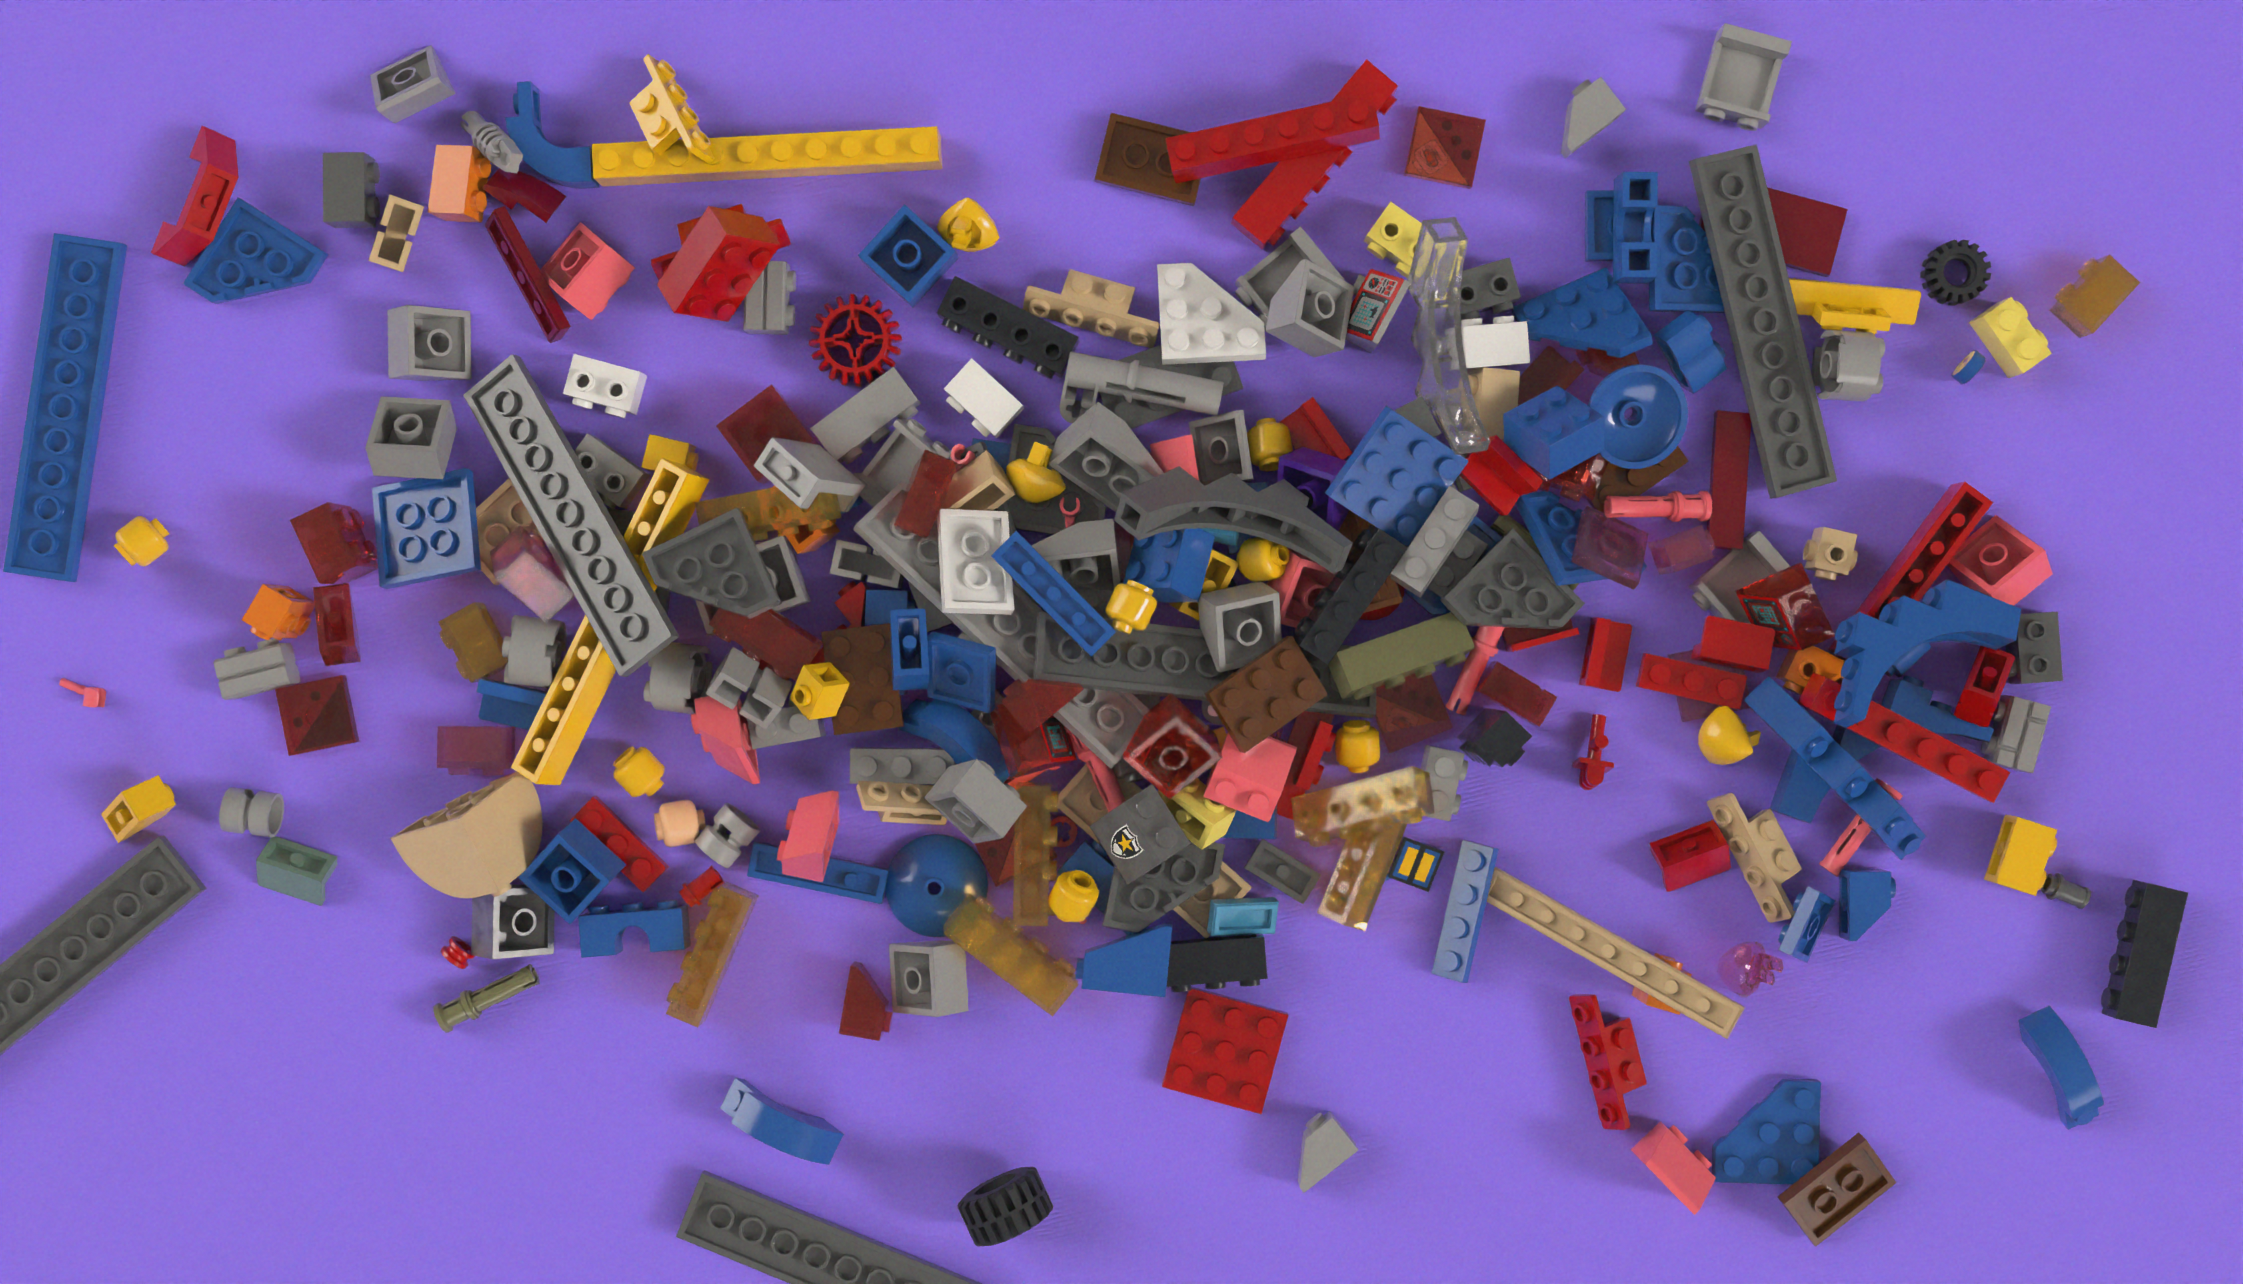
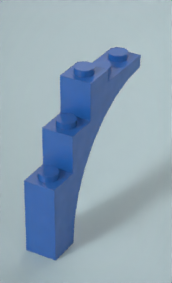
(1945, 614)
(1836, 767)
(1802, 789)

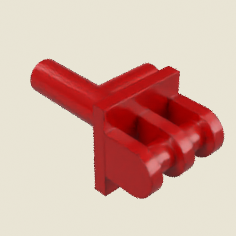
(1592, 767)

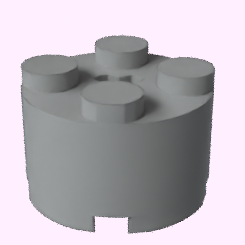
(1848, 365)
(533, 651)
(678, 677)

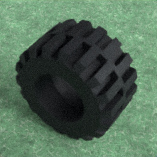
(1005, 1206)

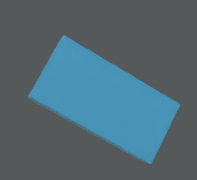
(1242, 916)

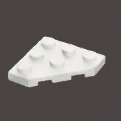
(1203, 320)

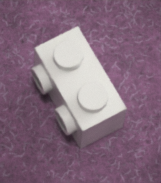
(1495, 343)
(604, 385)
(983, 399)

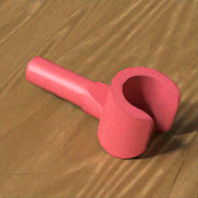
(956, 453)
(1070, 516)
(92, 695)

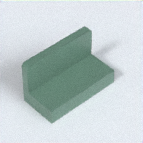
(295, 870)

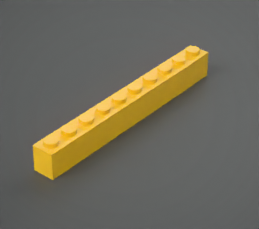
(771, 157)
(586, 666)

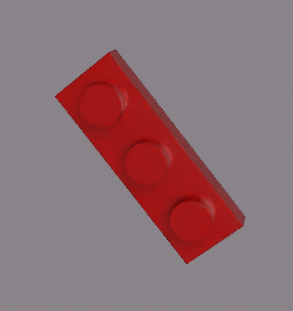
(1691, 681)
(641, 862)

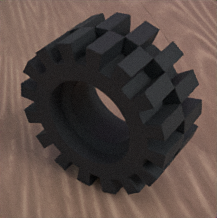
(1970, 258)

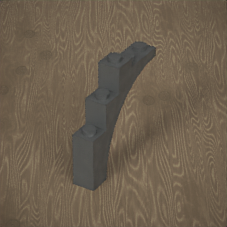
(1275, 513)

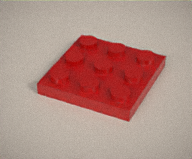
(1225, 1050)

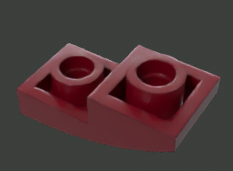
(527, 190)

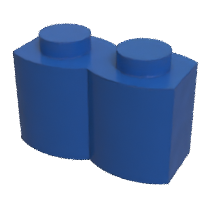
(1691, 351)

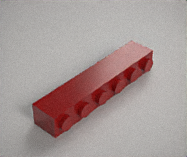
(1273, 138)
(1294, 179)
(1928, 549)
(1911, 742)

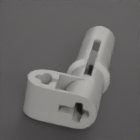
(1134, 382)

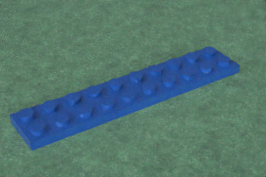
(65, 407)

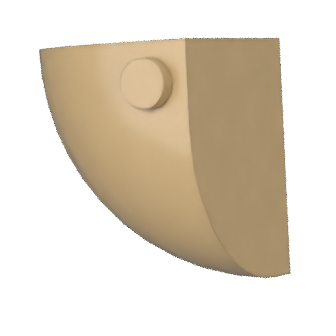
(476, 840)

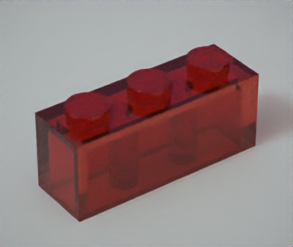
(769, 638)

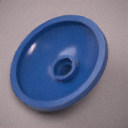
(1656, 418)
(930, 860)

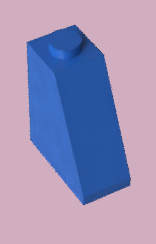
(1129, 964)

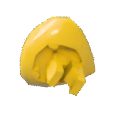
(968, 226)
(1032, 478)
(1725, 738)

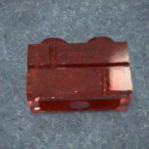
(1515, 693)

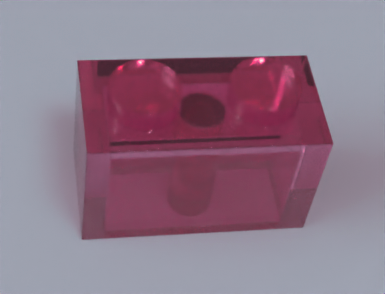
(1682, 549)
(475, 748)

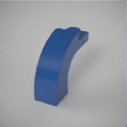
(560, 165)
(955, 732)
(2064, 1065)
(779, 1126)

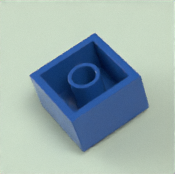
(908, 256)
(1554, 432)
(1171, 564)
(572, 871)

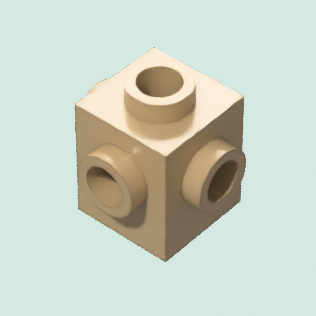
(1830, 553)

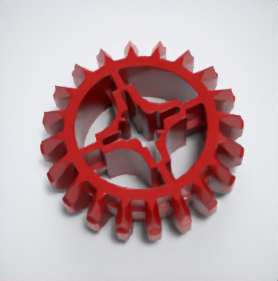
(840, 340)

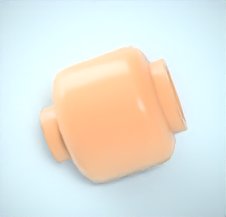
(678, 823)

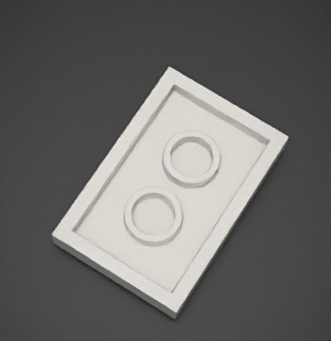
(968, 573)

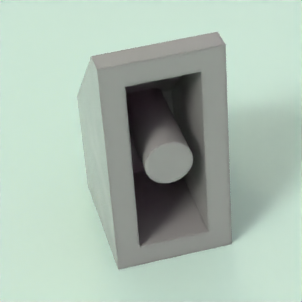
(1589, 114)
(1322, 1149)

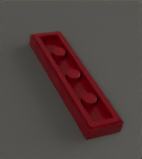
(527, 274)
(1729, 478)

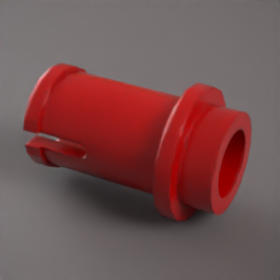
(701, 886)

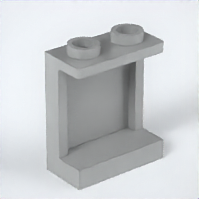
(1741, 76)
(1267, 276)
(897, 459)
(805, 470)
(1734, 571)

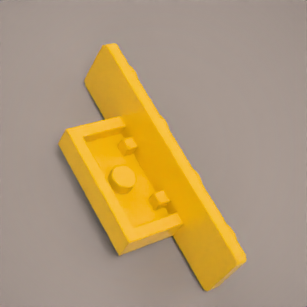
(665, 113)
(1855, 305)

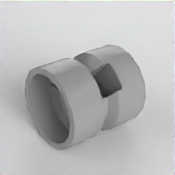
(258, 813)
(721, 846)

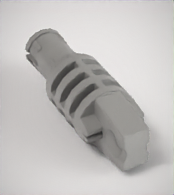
(492, 142)

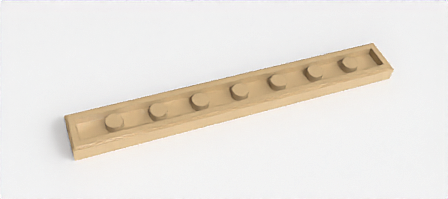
(1614, 954)

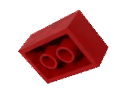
(718, 264)

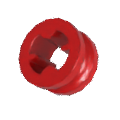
(1072, 832)
(457, 952)

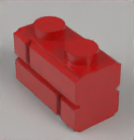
(1984, 686)

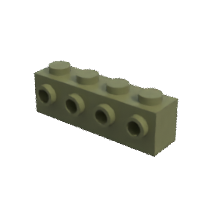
(1399, 655)

